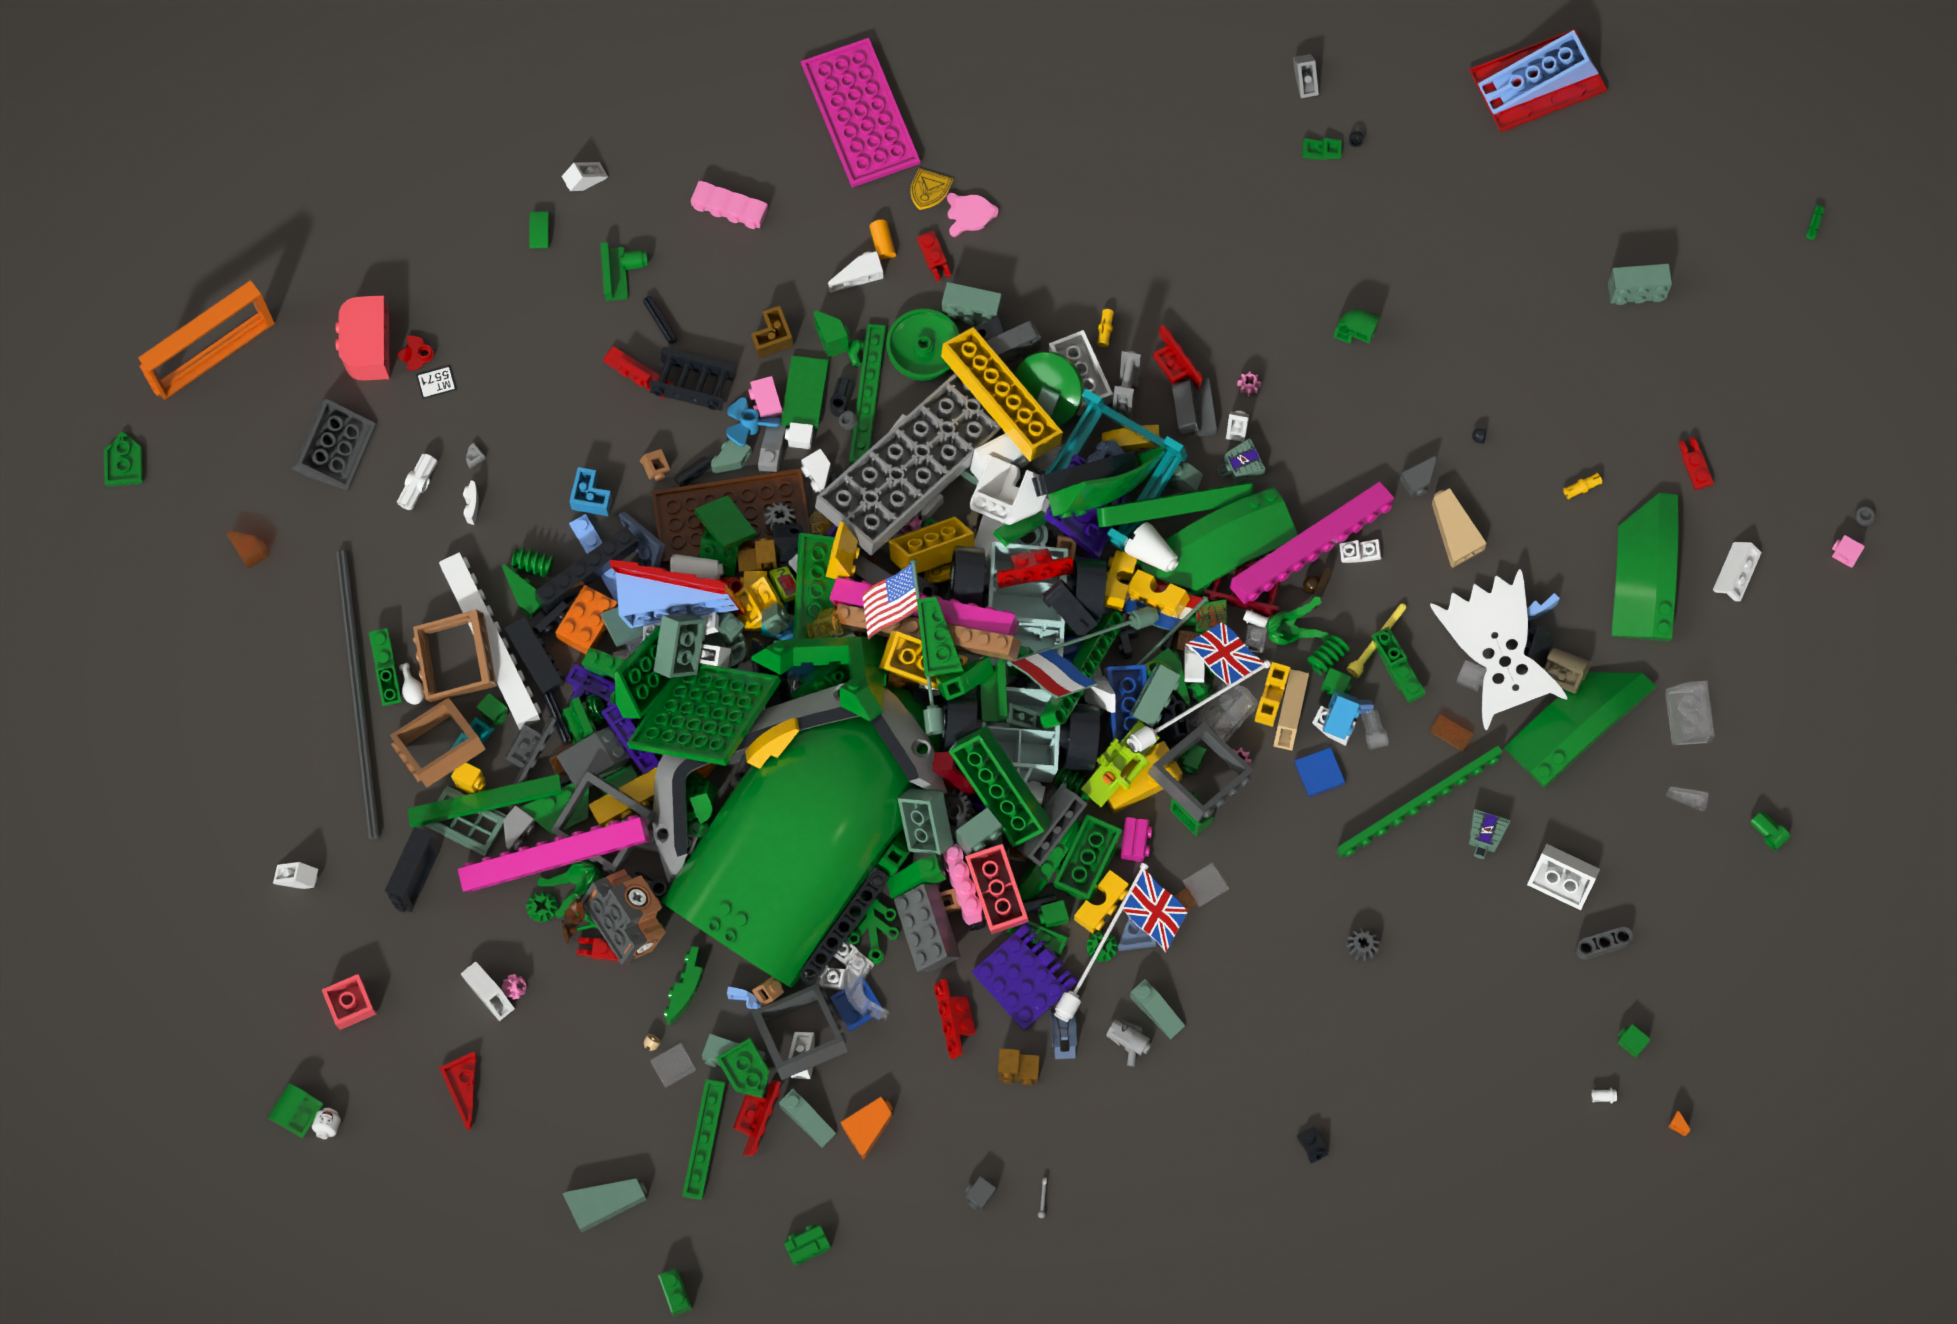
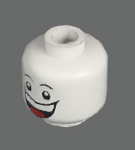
(326, 1123)

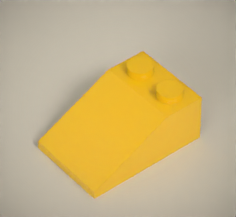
(842, 554)

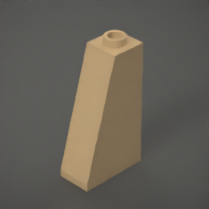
(1456, 528)
(1291, 709)

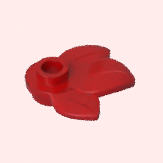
(413, 353)

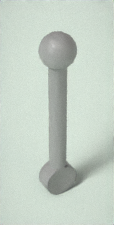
(1041, 1214)

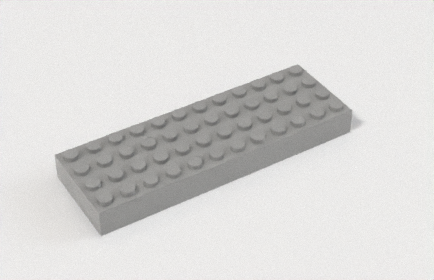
(909, 465)

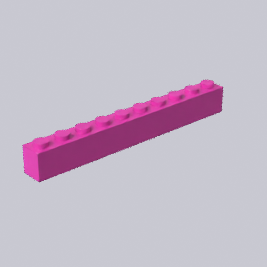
(1311, 543)
(968, 615)
(554, 854)

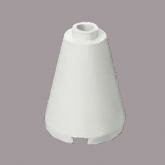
(1151, 548)
(698, 566)

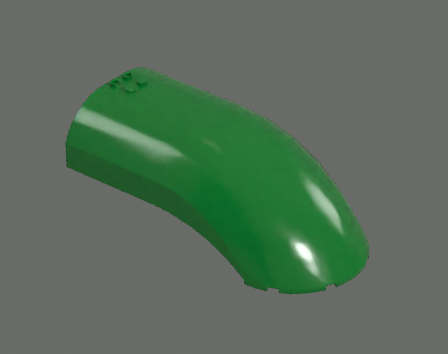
(796, 843)

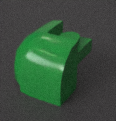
(1357, 324)
(699, 799)

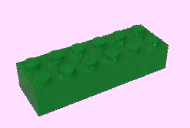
(1000, 786)

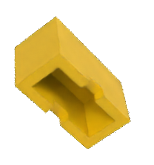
(469, 779)

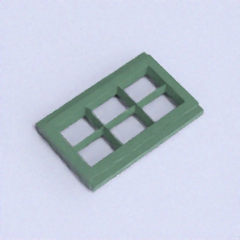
(466, 840)

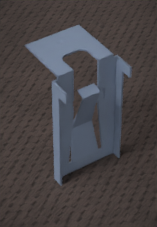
(1063, 1029)

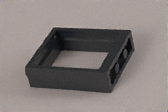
(412, 870)

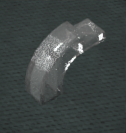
(854, 988)

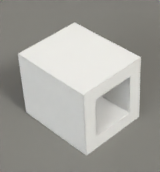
(799, 435)

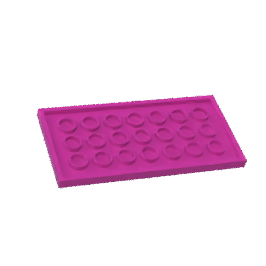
(860, 112)

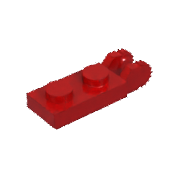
(933, 254)
(1695, 465)
(600, 949)

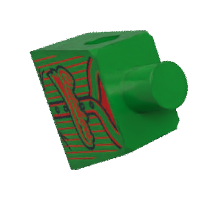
(1208, 616)

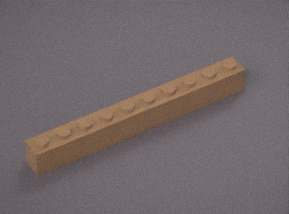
(964, 638)

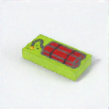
(784, 583)

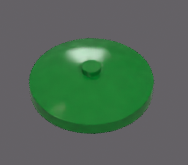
(917, 343)
(1057, 374)

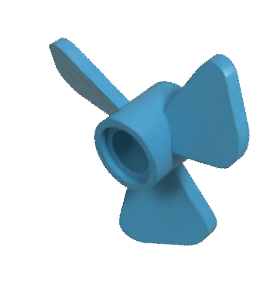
(748, 423)

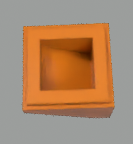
(1679, 1124)

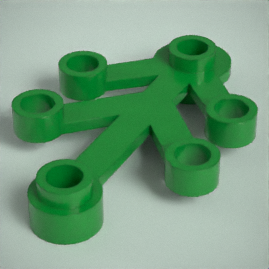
(871, 923)

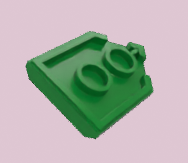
(123, 462)
(745, 1068)

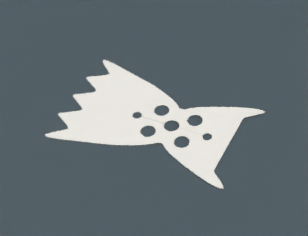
(1504, 613)

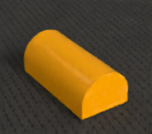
(882, 239)

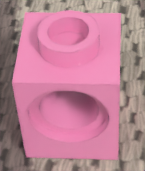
(1847, 551)

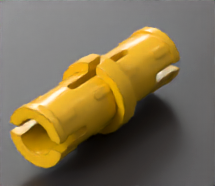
(1105, 328)
(1582, 486)

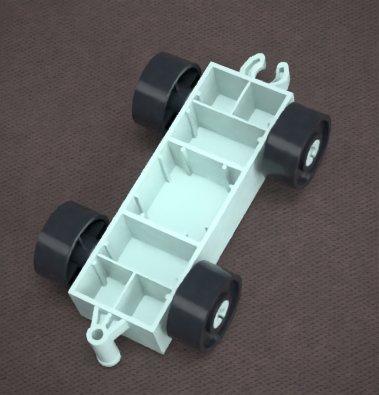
(1039, 627)

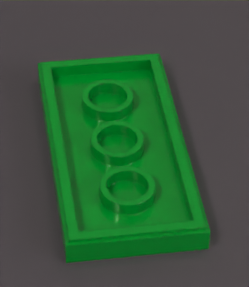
(804, 391)

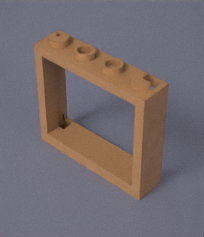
(483, 653)
(449, 760)

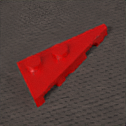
(461, 1082)

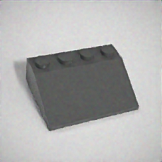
(333, 445)

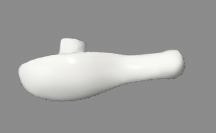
(411, 688)

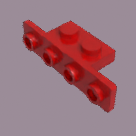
(1174, 361)
(631, 368)
(1034, 567)
(955, 1017)
(753, 1116)

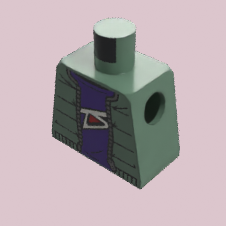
(1242, 463)
(1486, 832)

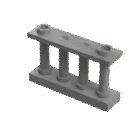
(1128, 377)

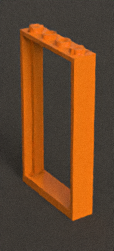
(196, 329)

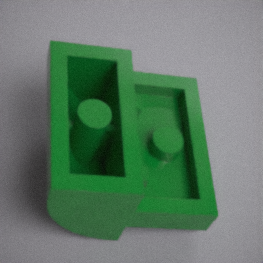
(578, 720)

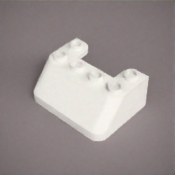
(1000, 498)

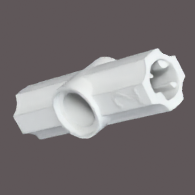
(417, 482)

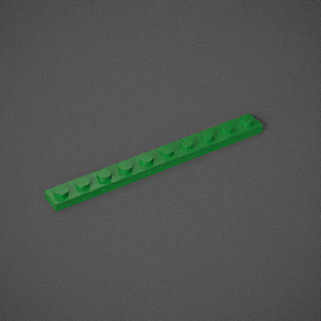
(1413, 807)

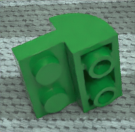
(295, 1110)

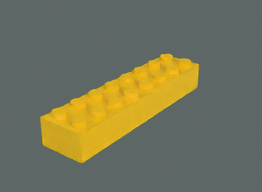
(1001, 394)

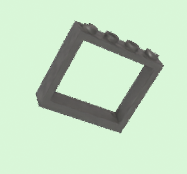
(589, 778)
(1179, 793)
(811, 1057)

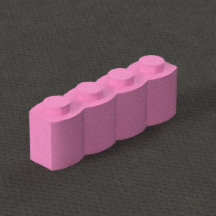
(729, 204)
(963, 885)

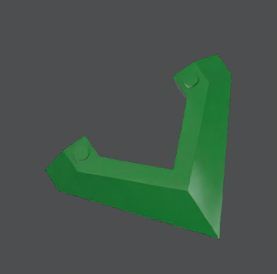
(866, 685)

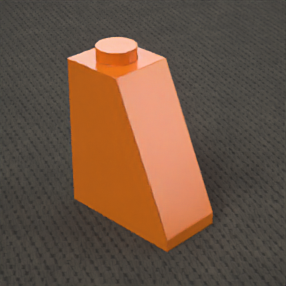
(867, 1125)

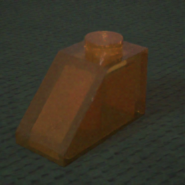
(248, 548)

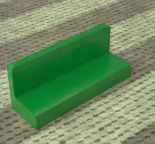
(613, 273)
(994, 695)

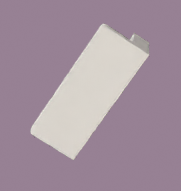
(1737, 570)

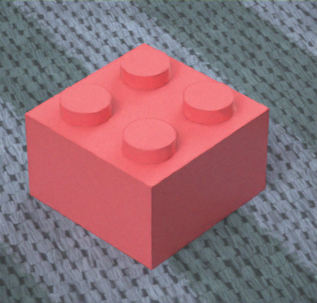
(348, 1002)

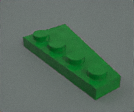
(937, 644)

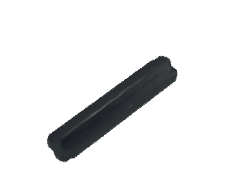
(660, 319)
(560, 722)

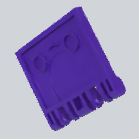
(1084, 528)
(1022, 979)

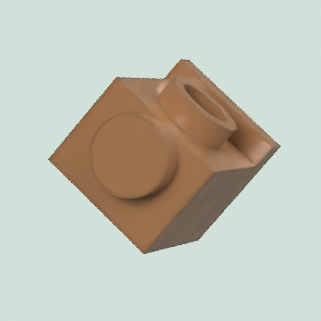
(657, 460)
(950, 896)
(772, 989)

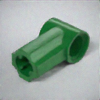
(1773, 834)

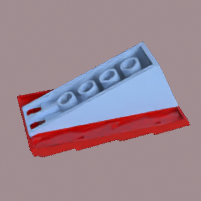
(1538, 80)
(653, 592)

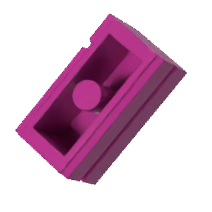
(1135, 838)

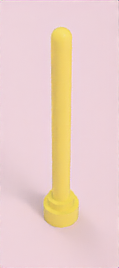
(1356, 668)

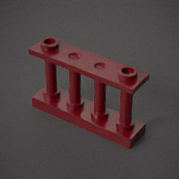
(1232, 599)

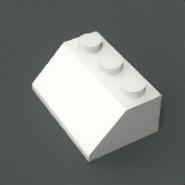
(1000, 448)
(1563, 876)

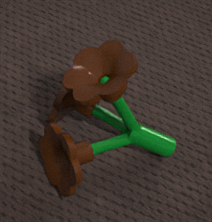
(575, 914)

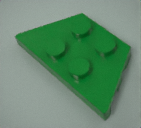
(548, 809)

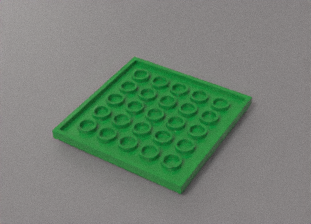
(704, 714)

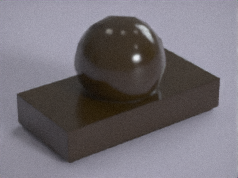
(1317, 586)

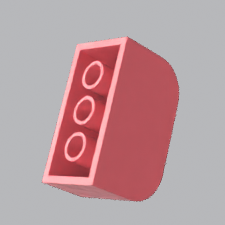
(364, 337)
(997, 889)

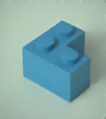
(586, 496)
(1342, 711)

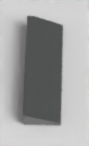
(1206, 409)

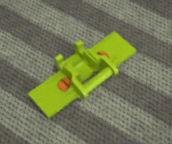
(1112, 762)

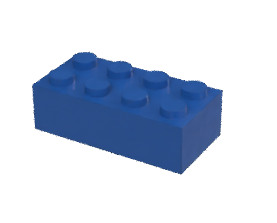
(1127, 685)

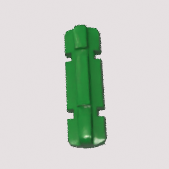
(1815, 222)

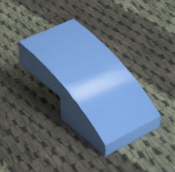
(1536, 610)

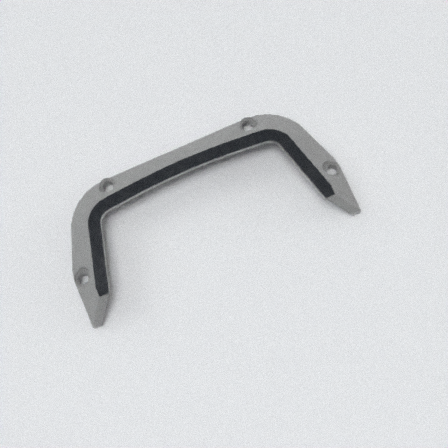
(894, 726)

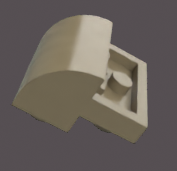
(1567, 669)

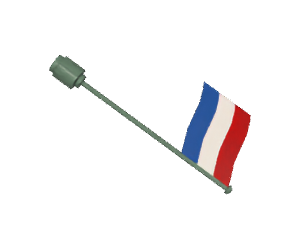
(1165, 622)
(1057, 674)

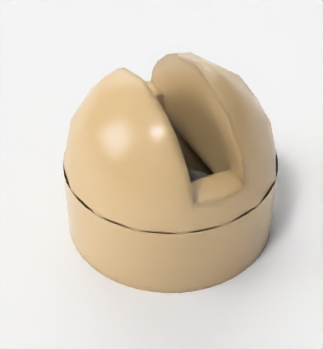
(652, 1042)

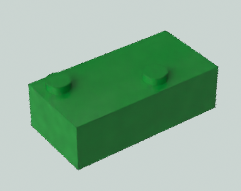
(1088, 859)

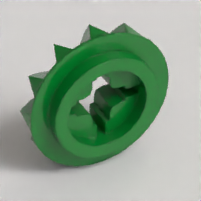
(595, 707)
(542, 915)
(1111, 947)

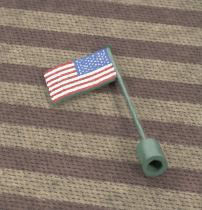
(892, 603)

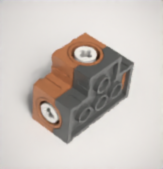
(625, 914)

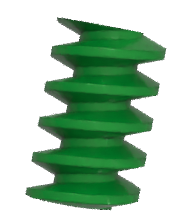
(533, 562)
(1327, 653)
(1074, 782)

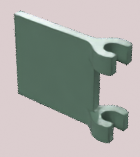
(618, 628)

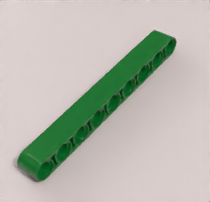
(1172, 504)
(1087, 662)

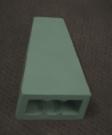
(602, 1202)

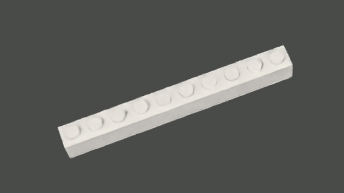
(507, 677)

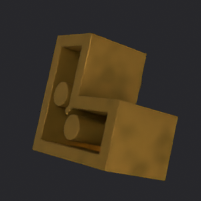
(775, 336)
(758, 558)
(1017, 1067)

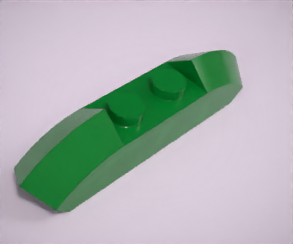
(1036, 876)

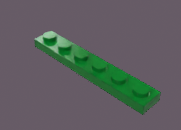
(704, 1139)

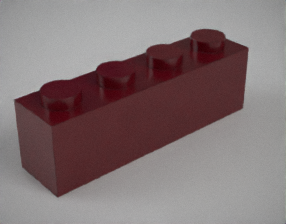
(947, 768)

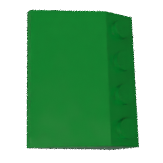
(636, 681)

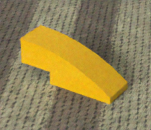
(1130, 441)
(771, 742)

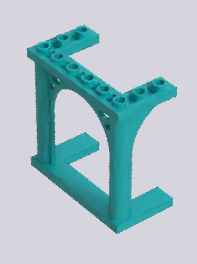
(1174, 455)

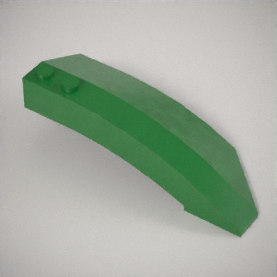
(1102, 491)
(1227, 540)
(1647, 571)
(1575, 724)

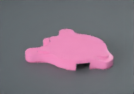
(970, 213)

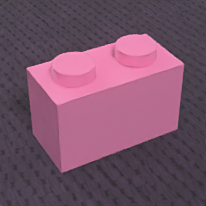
(765, 397)

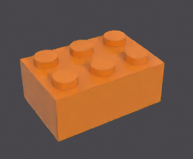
(582, 623)

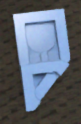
(740, 994)

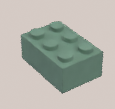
(1639, 284)
(970, 304)
(679, 645)
(925, 821)
(979, 833)

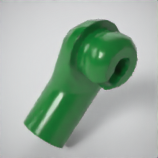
(853, 351)

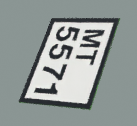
(436, 382)

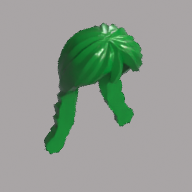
(1282, 628)
(580, 873)

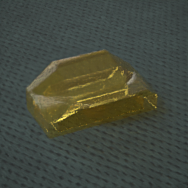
(825, 625)

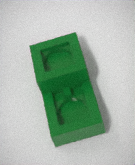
(1322, 149)
(539, 230)

